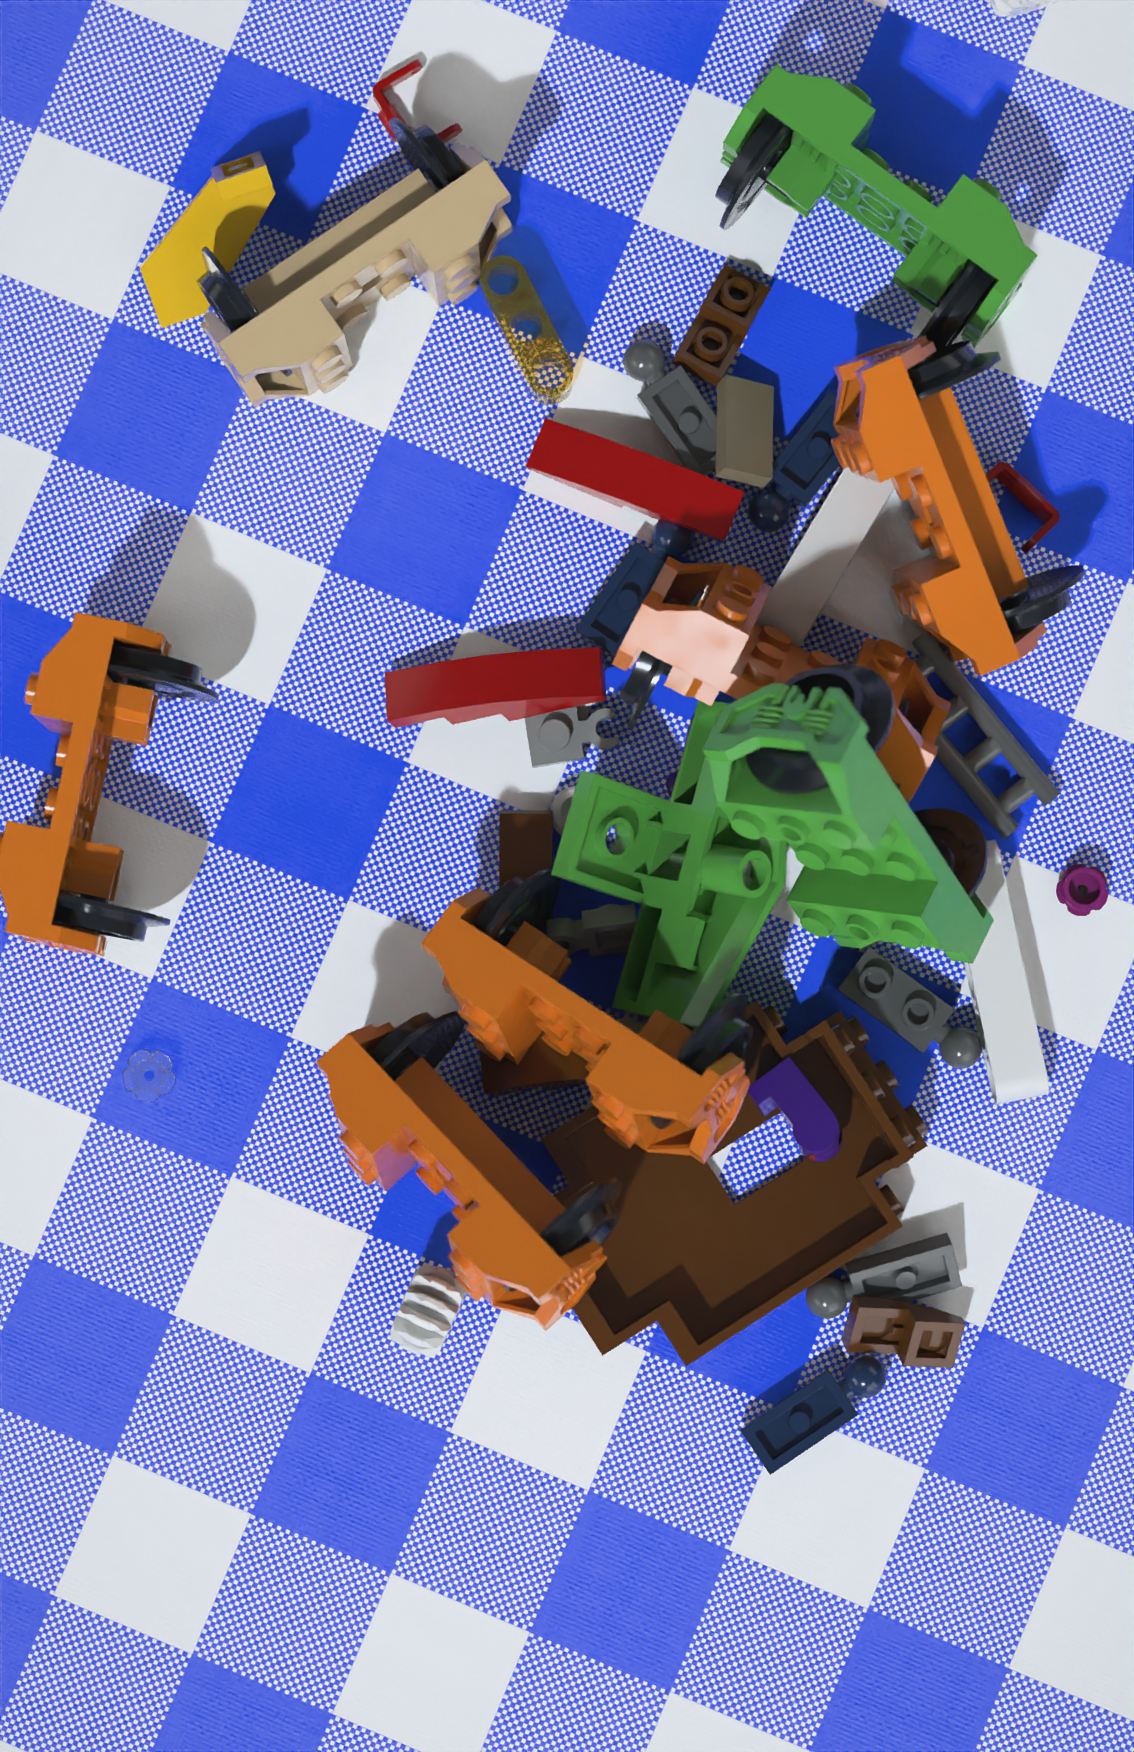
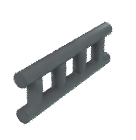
(998, 742)

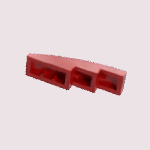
(634, 480)
(496, 684)

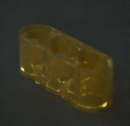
(520, 306)

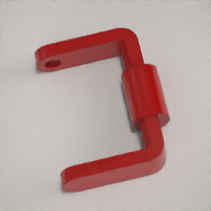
(389, 111)
(1028, 497)

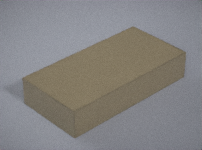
(744, 431)

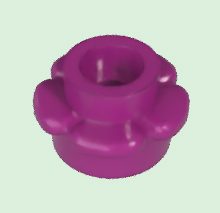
(1096, 889)

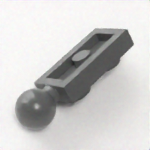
(674, 406)
(909, 1009)
(896, 1274)

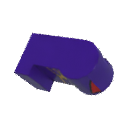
(808, 1115)

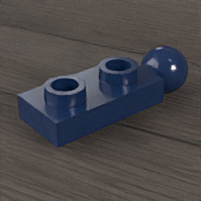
(799, 469)
(624, 593)
(812, 1412)

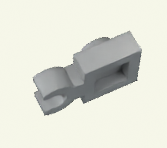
(559, 736)
(600, 930)

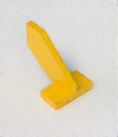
(217, 217)

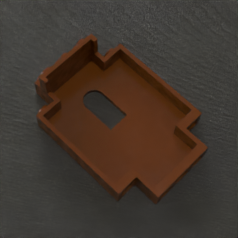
(721, 1266)

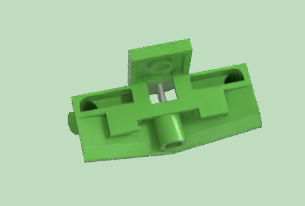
(689, 872)

